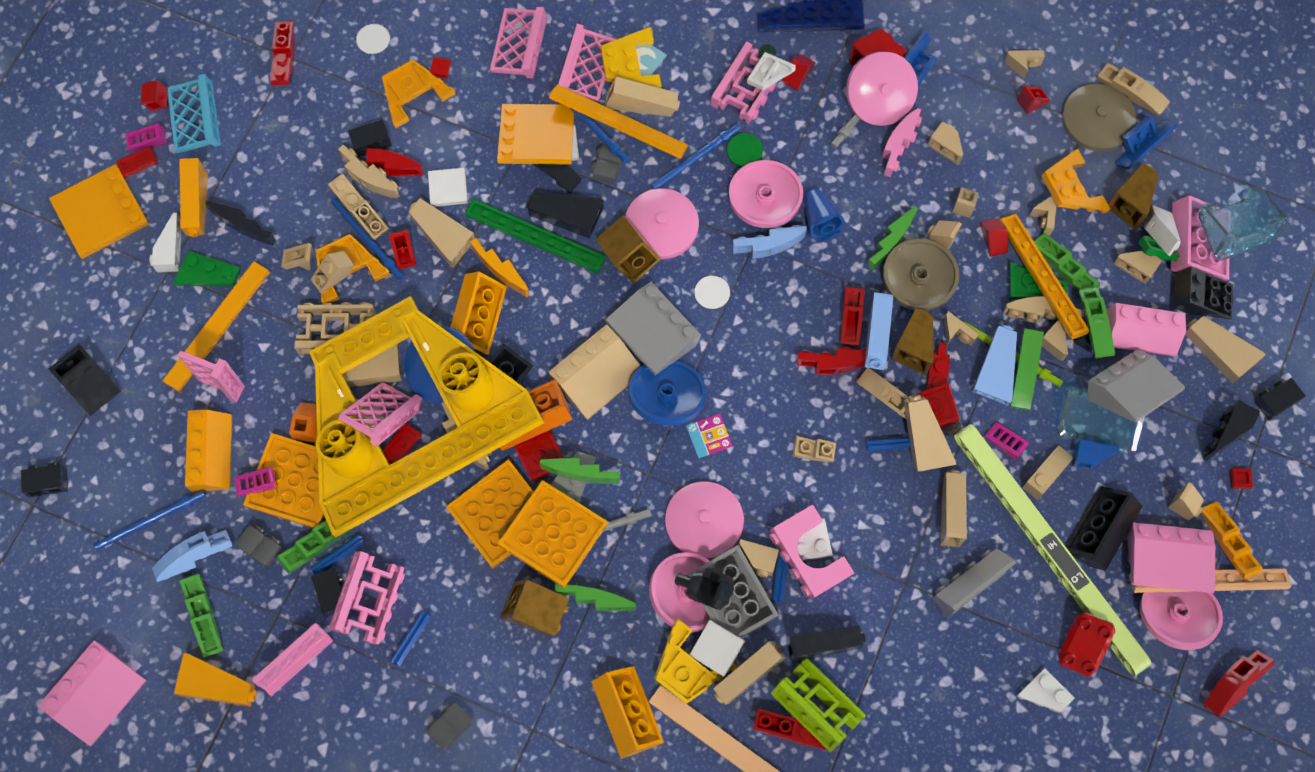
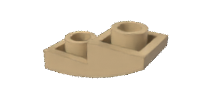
(814, 450)

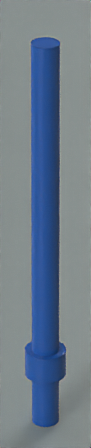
(723, 137)
(614, 147)
(388, 262)
(185, 502)

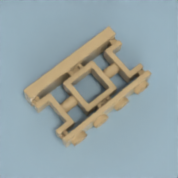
(329, 313)

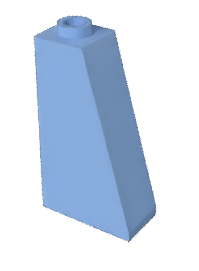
(878, 331)
(997, 372)

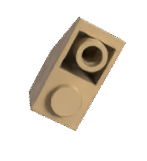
(332, 271)

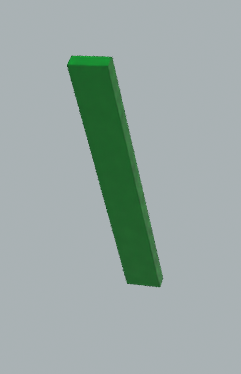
(535, 236)

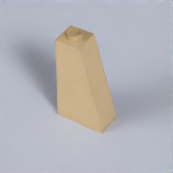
(641, 98)
(443, 233)
(1223, 348)
(378, 369)
(926, 438)
(954, 511)
(749, 672)

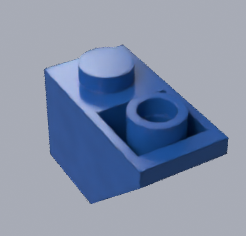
(1092, 454)

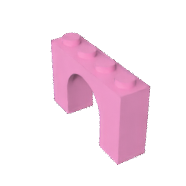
(813, 580)

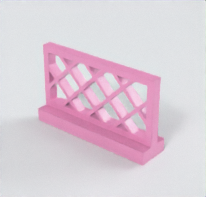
(533, 41)
(573, 56)
(216, 375)
(393, 419)
(293, 659)

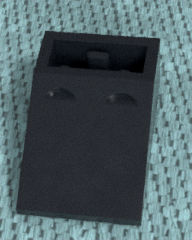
(1202, 294)
(84, 379)
(1234, 424)

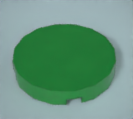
(744, 149)

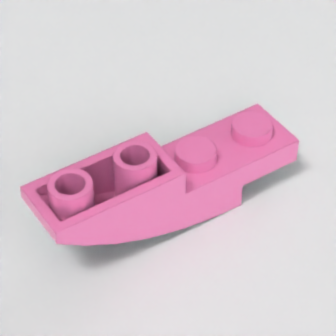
(901, 139)

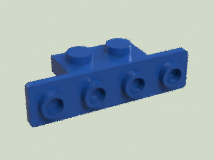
(918, 59)
(1143, 139)

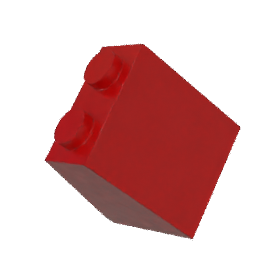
(875, 42)

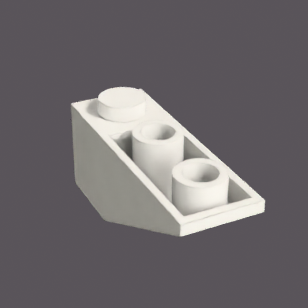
(1163, 229)

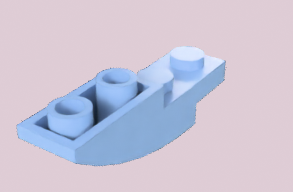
(776, 241)
(182, 556)

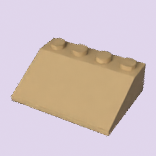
(595, 372)

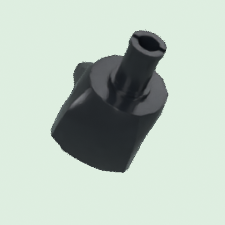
(707, 587)

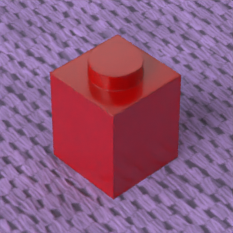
(154, 95)

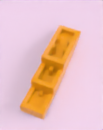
(503, 271)
(1229, 538)

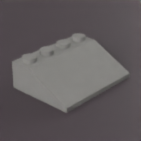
(653, 328)
(1134, 386)
(749, 604)

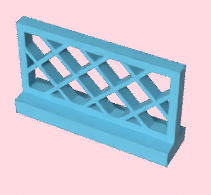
(208, 110)

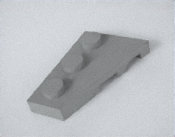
(570, 487)

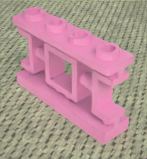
(735, 77)
(353, 590)

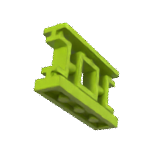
(809, 714)

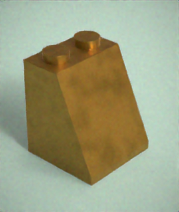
(1135, 197)
(628, 249)
(916, 343)
(535, 608)

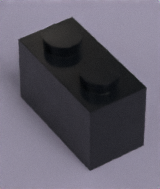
(369, 136)
(1280, 398)
(44, 480)
(328, 589)

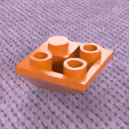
(304, 423)

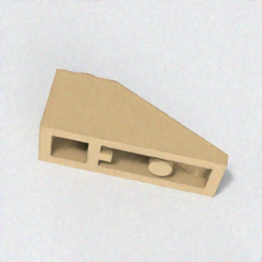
(1048, 472)

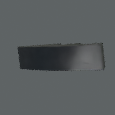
(236, 219)

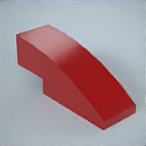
(393, 163)
(852, 316)

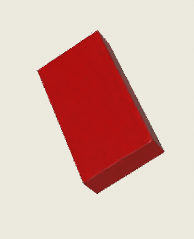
(137, 162)

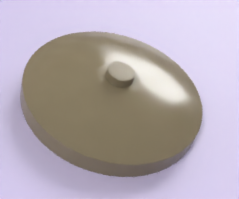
(1098, 117)
(921, 274)

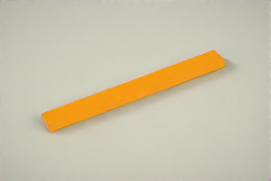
(618, 121)
(1044, 277)
(218, 323)

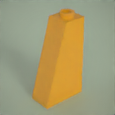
(193, 196)
(207, 682)

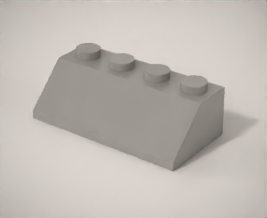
(973, 582)

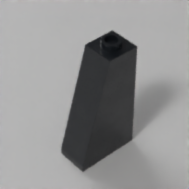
(567, 212)
(825, 643)

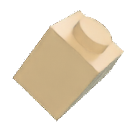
(947, 142)
(944, 232)
(1138, 265)
(1187, 502)
(760, 557)

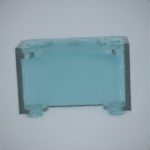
(1242, 224)
(1088, 420)

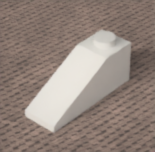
(168, 247)

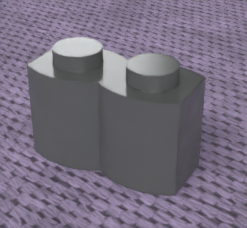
(607, 165)
(259, 546)
(449, 726)

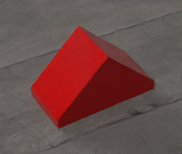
(803, 68)
(1032, 98)
(995, 237)
(402, 249)

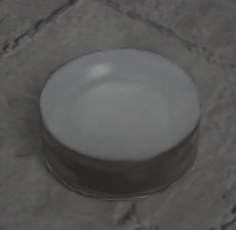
(951, 429)

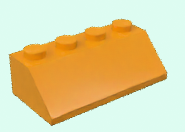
(479, 310)
(208, 451)
(627, 711)

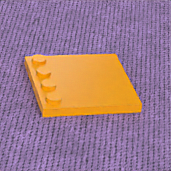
(536, 134)
(98, 211)
(296, 482)
(490, 509)
(553, 534)

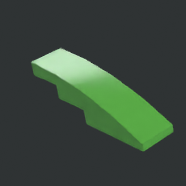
(894, 234)
(1064, 265)
(1027, 369)
(572, 469)
(308, 547)
(603, 600)
(201, 615)

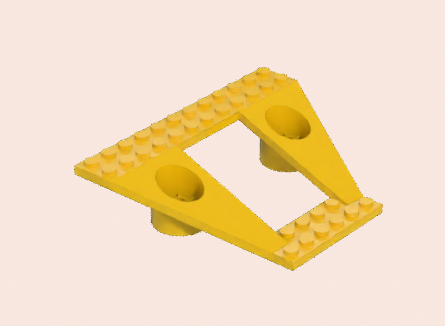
(486, 411)

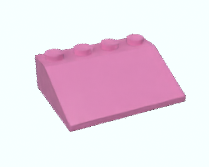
(1194, 246)
(1172, 557)
(92, 693)

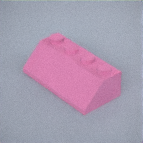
(1146, 329)

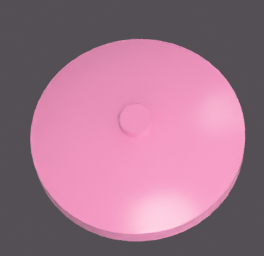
(882, 88)
(765, 194)
(665, 221)
(704, 519)
(672, 600)
(1182, 618)

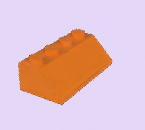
(551, 407)

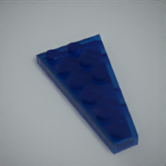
(813, 16)

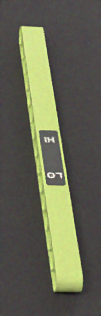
(1050, 546)

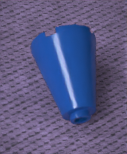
(822, 216)

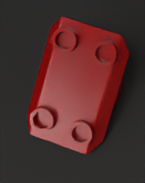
(1086, 644)

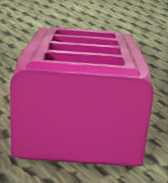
(157, 134)
(1002, 445)
(271, 485)

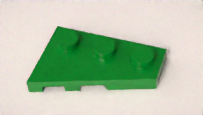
(203, 270)
(1023, 285)

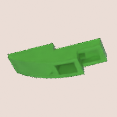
(1097, 322)

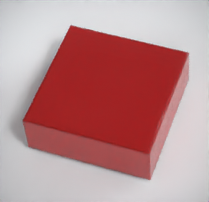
(440, 67)
(1241, 478)

